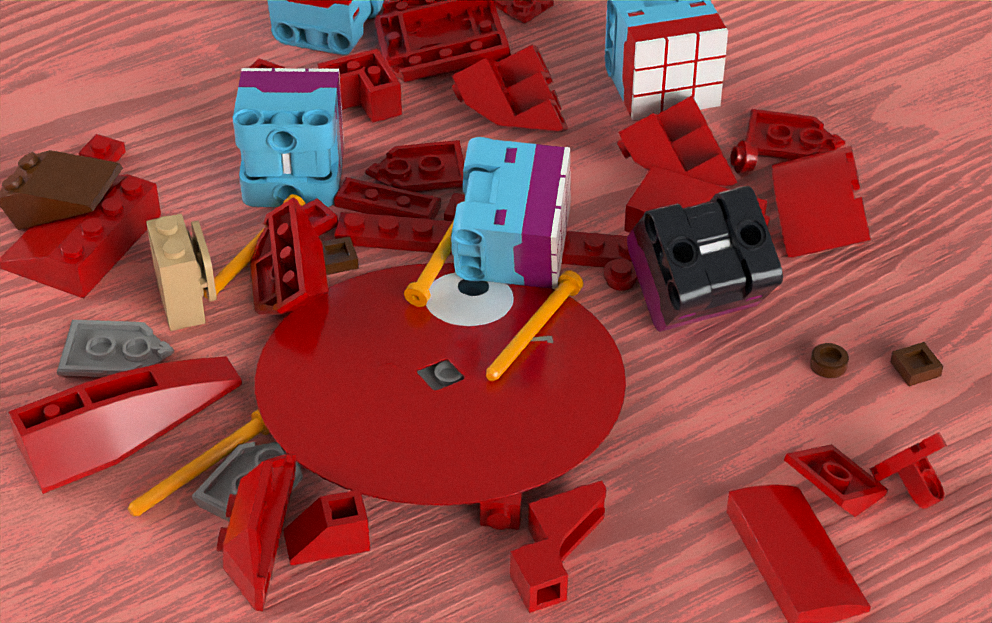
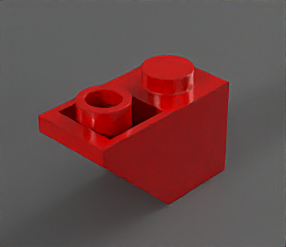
(329, 529)

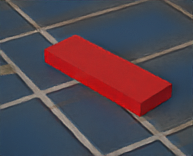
(385, 200)

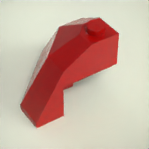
(512, 91)
(679, 143)

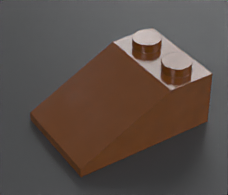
(55, 187)

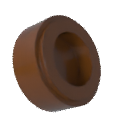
(829, 360)

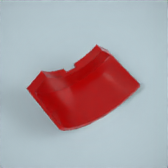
(819, 202)

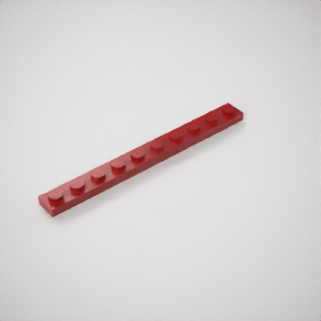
(426, 235)

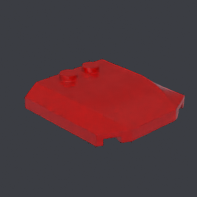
(439, 35)

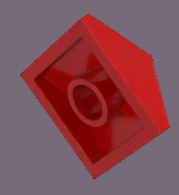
(838, 477)

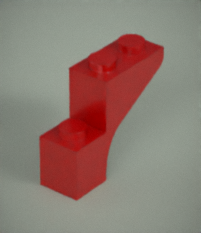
(557, 528)

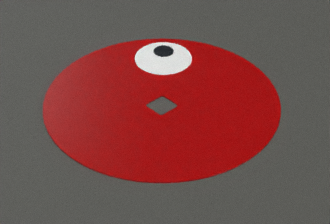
(447, 444)

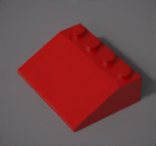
(83, 248)

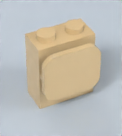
(181, 270)

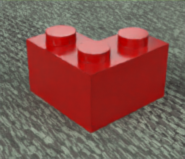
(368, 83)

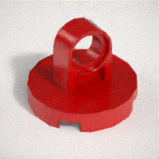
(915, 471)

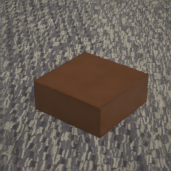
(339, 255)
(916, 364)

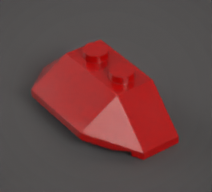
(287, 262)
(256, 526)

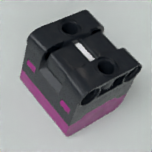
(704, 258)

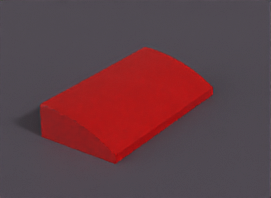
(795, 554)

